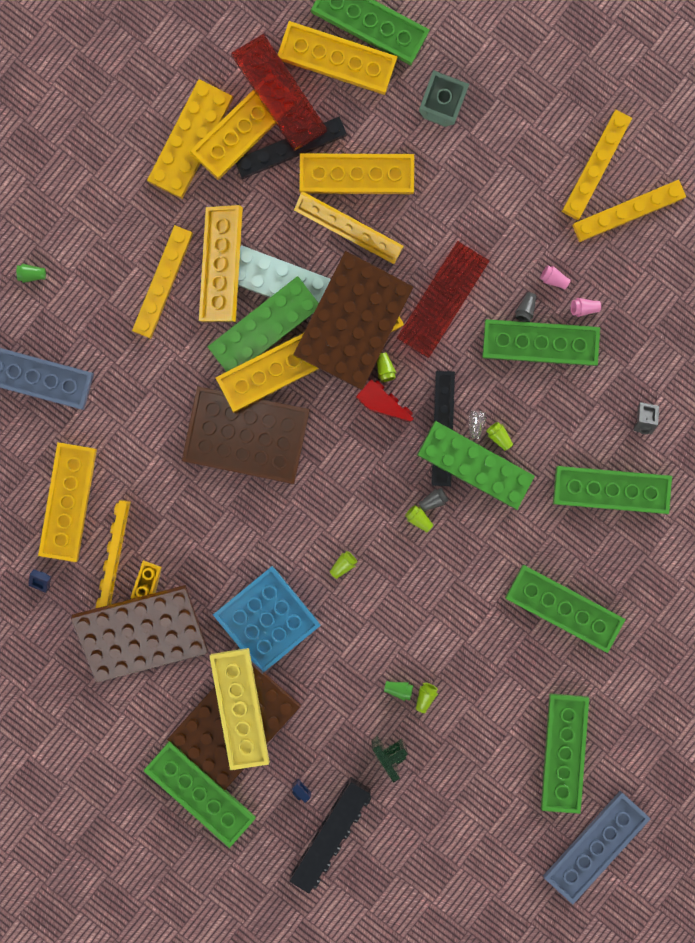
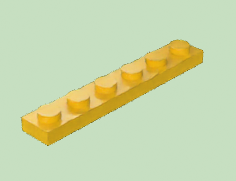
(596, 164)
(629, 211)
(348, 227)
(162, 282)
(114, 549)

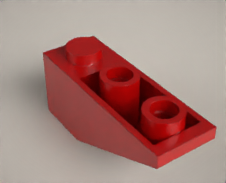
(380, 402)

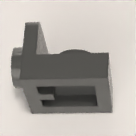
(647, 418)

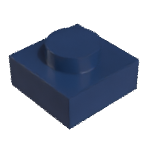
(39, 580)
(300, 791)

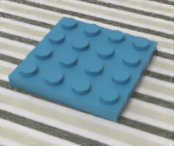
(267, 619)

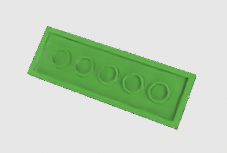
(375, 25)
(265, 325)
(541, 342)
(475, 465)
(612, 489)
(565, 608)
(565, 753)
(199, 794)

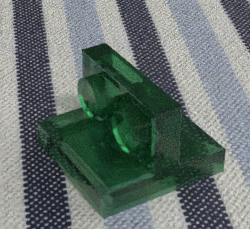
(389, 756)

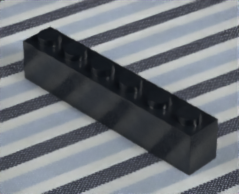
(330, 835)

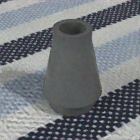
(526, 309)
(433, 500)

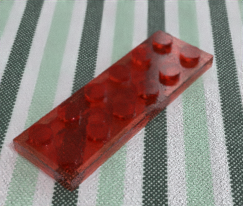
(279, 92)
(442, 299)

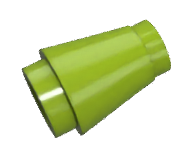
(385, 368)
(499, 435)
(417, 517)
(343, 564)
(426, 696)

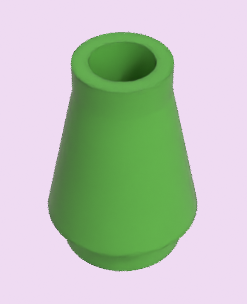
(30, 273)
(399, 689)

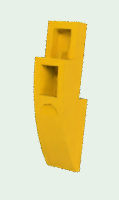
(146, 580)

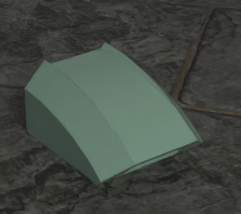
(443, 99)

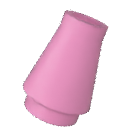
(554, 277)
(584, 307)

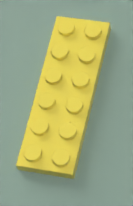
(239, 709)

